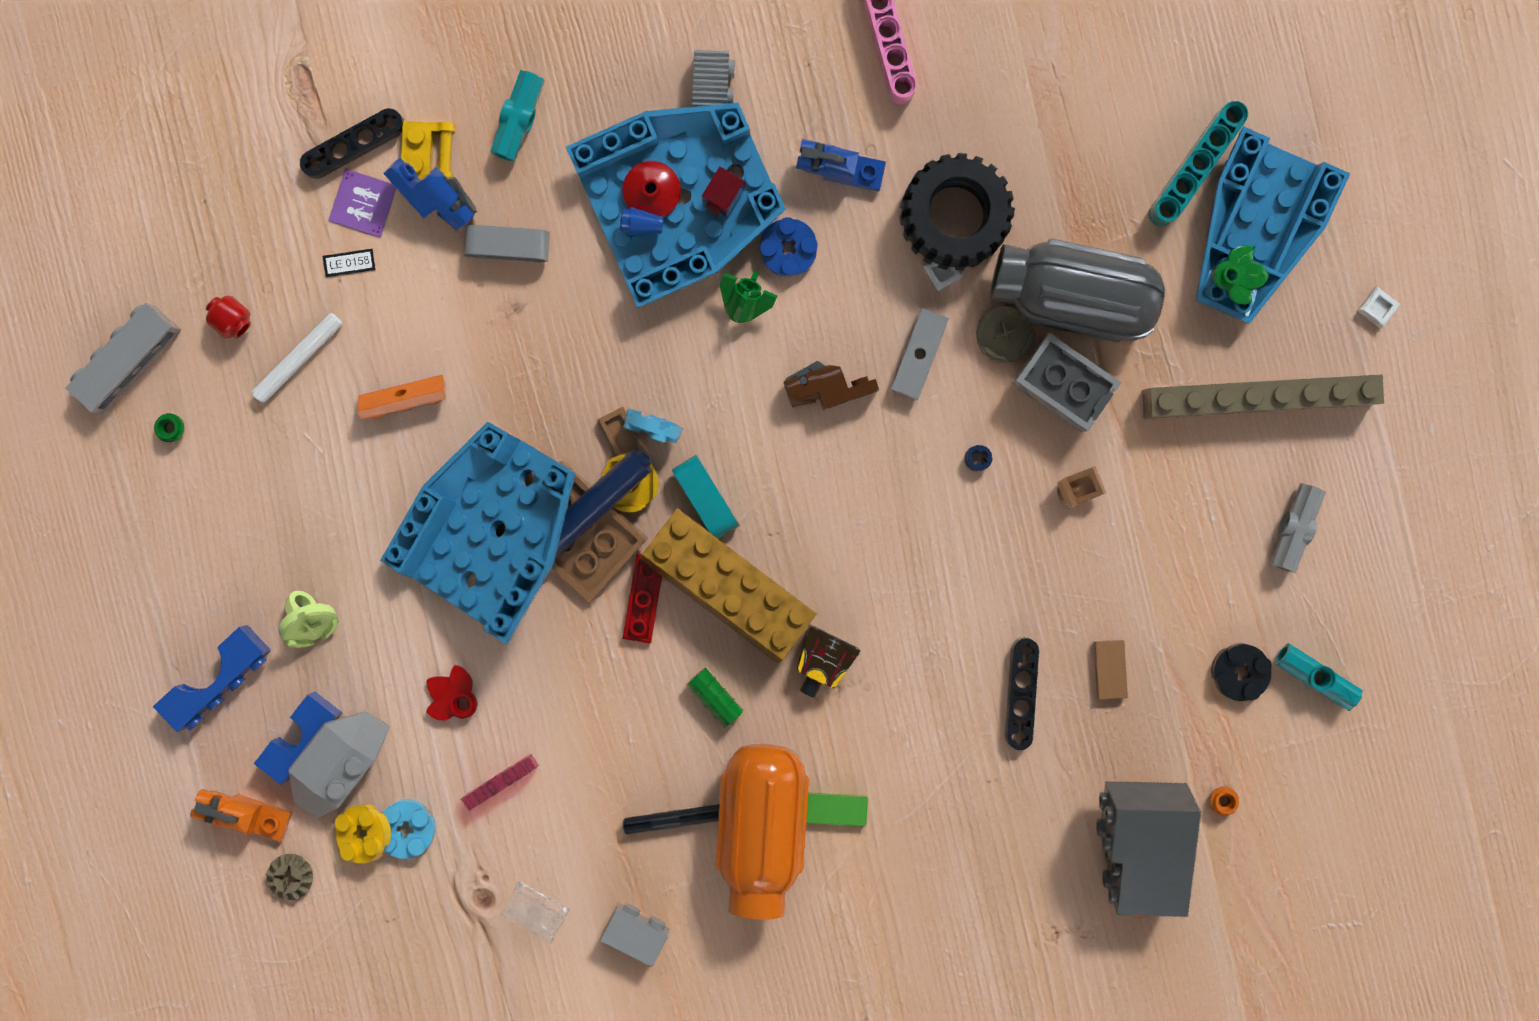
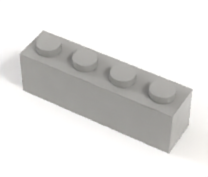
(122, 358)

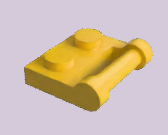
(418, 146)

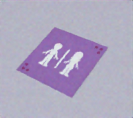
(362, 203)

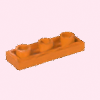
(402, 397)

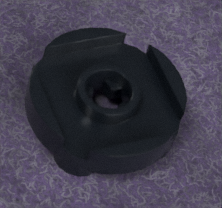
(1248, 687)

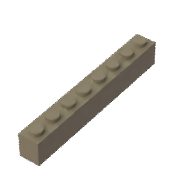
(1263, 396)

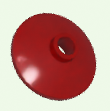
(663, 199)

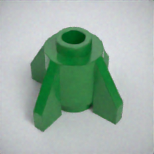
(744, 300)

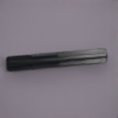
(671, 819)

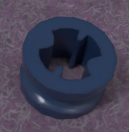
(978, 449)

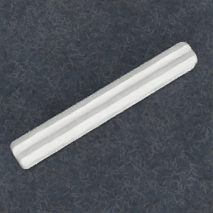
(297, 357)

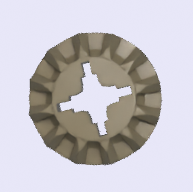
(299, 869)

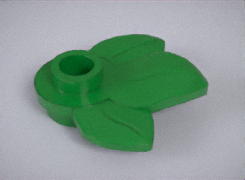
(1243, 274)

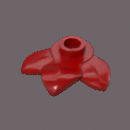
(448, 693)

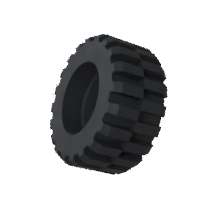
(976, 179)

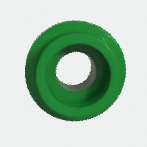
(161, 425)

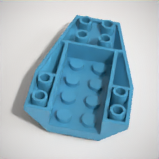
(1270, 204)

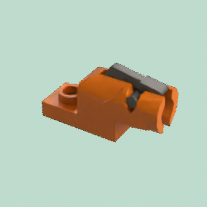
(241, 814)

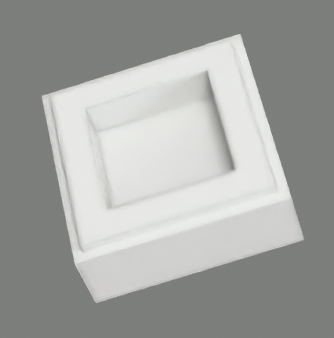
(940, 277)
(1378, 307)

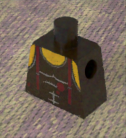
(824, 660)

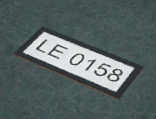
(349, 262)

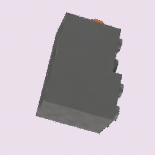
(1149, 846)

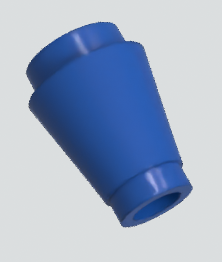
(640, 222)

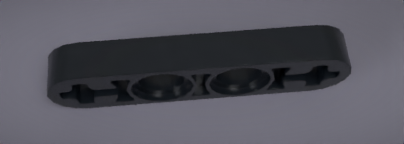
(354, 148)
(1018, 693)

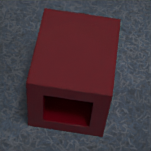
(722, 192)

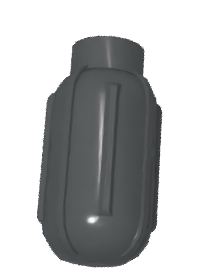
(1080, 289)

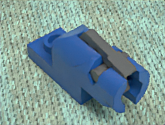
(840, 165)
(432, 193)

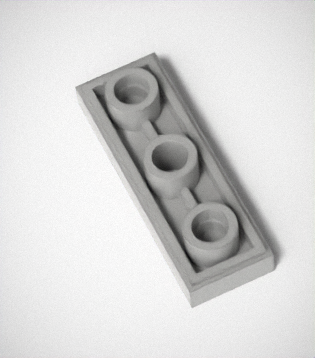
(925, 337)

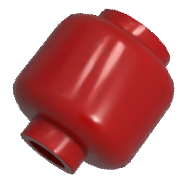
(228, 317)

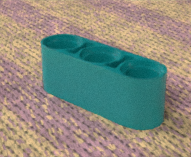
(705, 497)

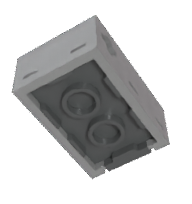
(1066, 383)

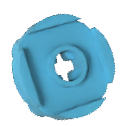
(656, 427)
(421, 822)

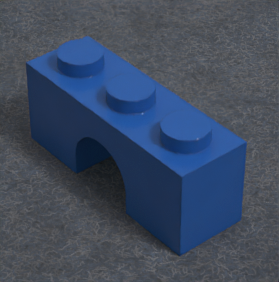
(280, 754)

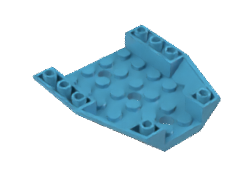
(692, 239)
(456, 522)

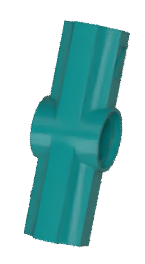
(517, 116)
(1332, 684)

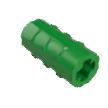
(715, 697)

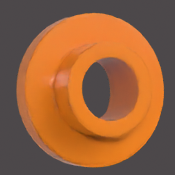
(1231, 805)

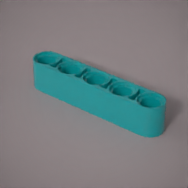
(1208, 154)

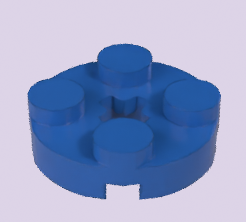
(805, 246)

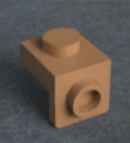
(1080, 487)

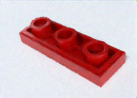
(639, 616)

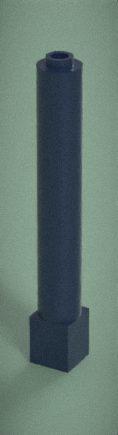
(603, 497)

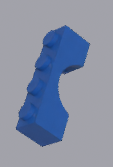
(239, 654)

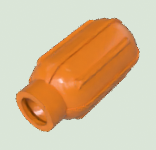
(761, 828)

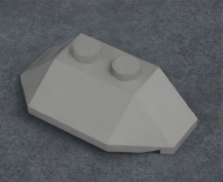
(335, 762)

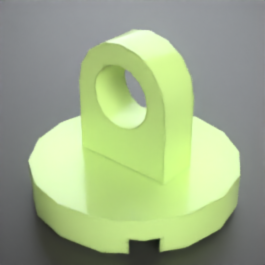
(307, 622)

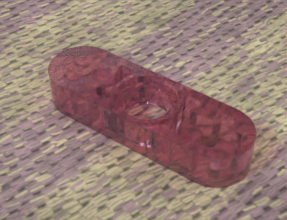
(499, 782)

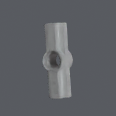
(1297, 527)

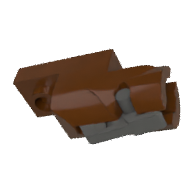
(827, 385)

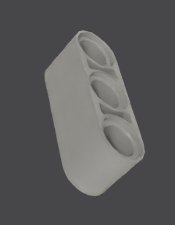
(506, 243)

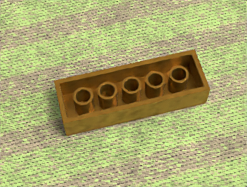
(728, 586)

